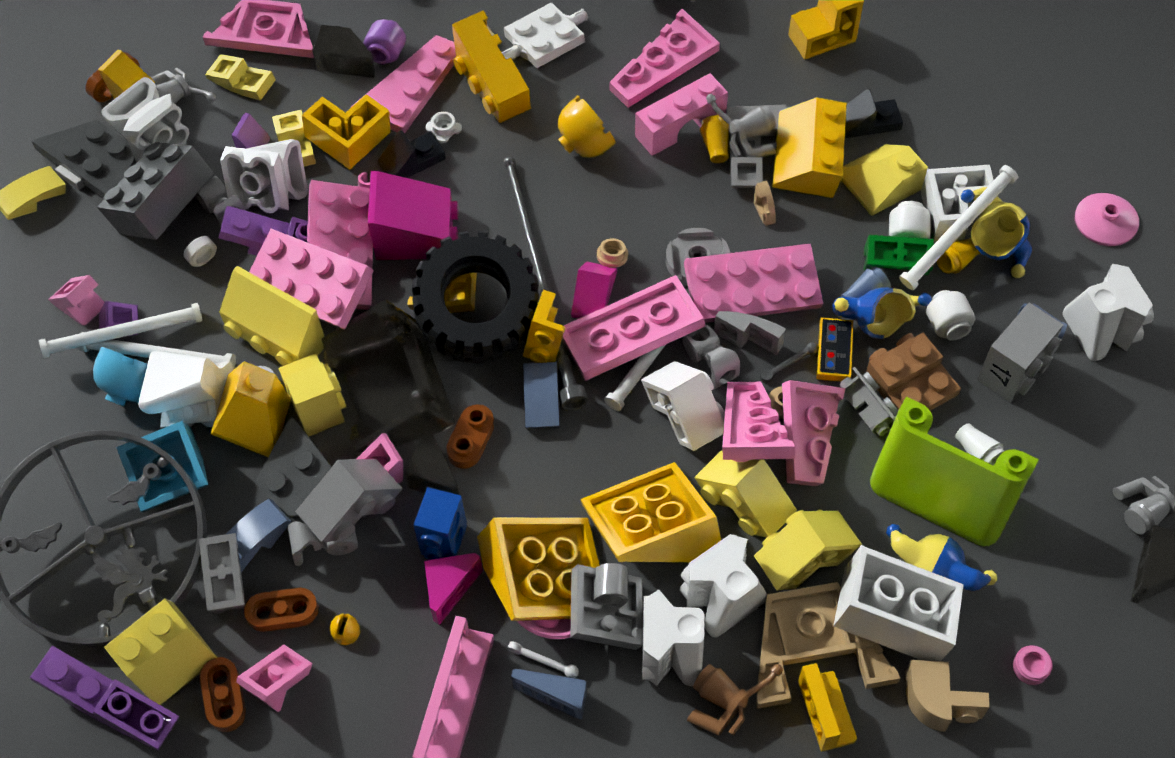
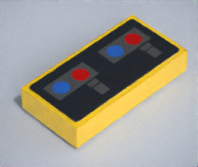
(834, 349)

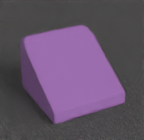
(249, 133)
(117, 313)

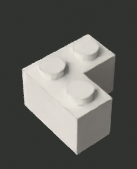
(943, 192)
(688, 402)

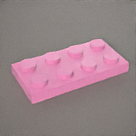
(341, 225)
(313, 276)
(754, 281)
(631, 327)

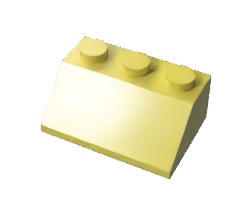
(270, 319)

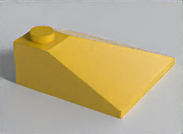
(654, 518)
(534, 562)

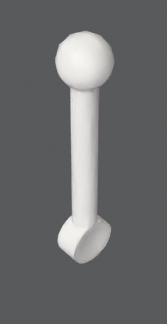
(570, 671)

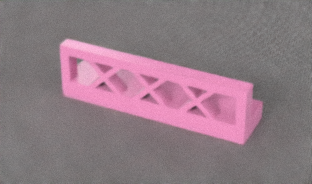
(454, 692)

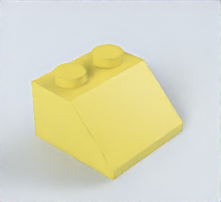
(160, 652)

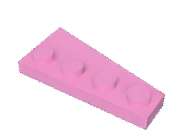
(667, 57)
(414, 82)
(753, 426)

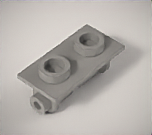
(861, 391)

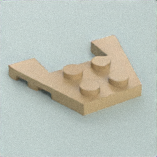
(801, 630)

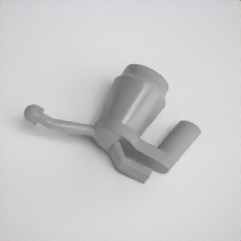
(177, 86)
(753, 124)
(1150, 510)

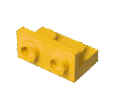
(544, 334)
(826, 708)

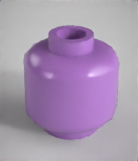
(385, 41)

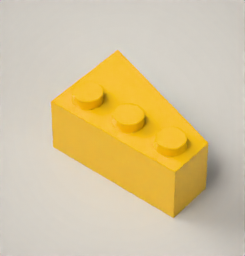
(487, 70)

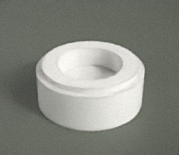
(200, 251)

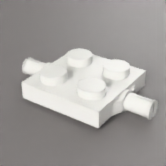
(544, 35)

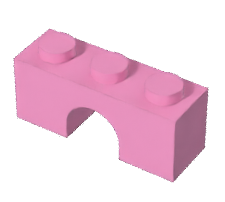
(660, 122)

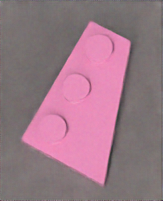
(809, 421)

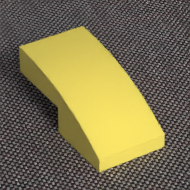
(237, 77)
(291, 127)
(24, 193)

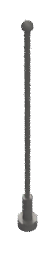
(573, 395)

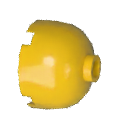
(583, 130)

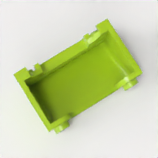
(947, 482)

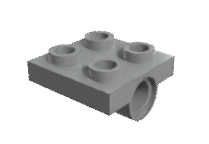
(607, 606)

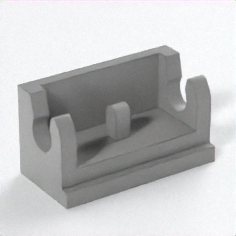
(221, 573)

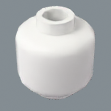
(910, 220)
(950, 315)

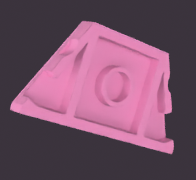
(263, 27)

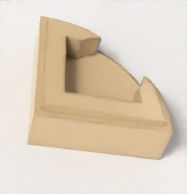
(764, 203)

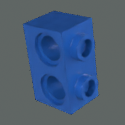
(440, 524)

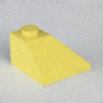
(884, 176)

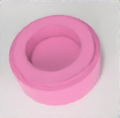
(1032, 665)

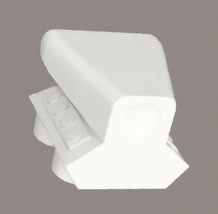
(145, 117)
(265, 174)
(1109, 313)
(183, 388)
(723, 584)
(671, 639)

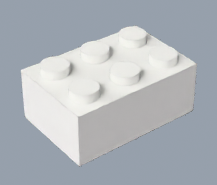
(899, 605)

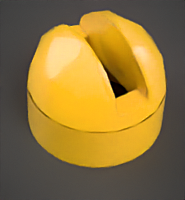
(351, 629)

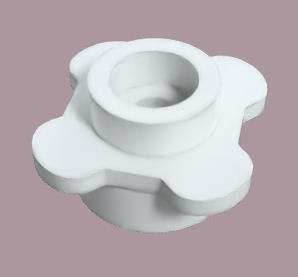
(443, 126)

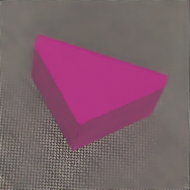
(592, 288)
(449, 580)

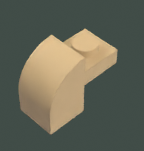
(932, 700)

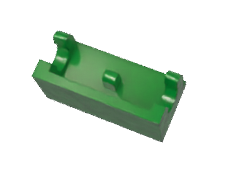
(895, 252)

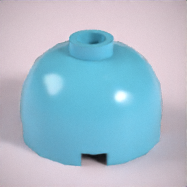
(119, 376)

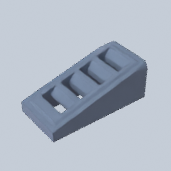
(557, 691)

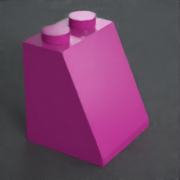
(408, 216)

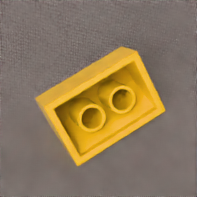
(810, 147)

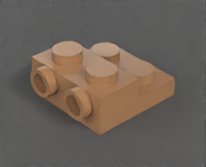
(912, 371)

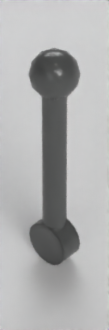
(766, 375)

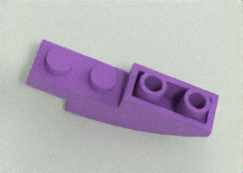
(252, 229)
(104, 698)

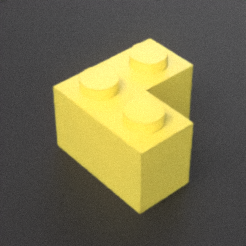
(314, 393)
(748, 490)
(804, 545)

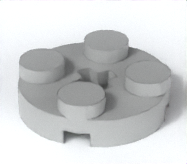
(687, 244)

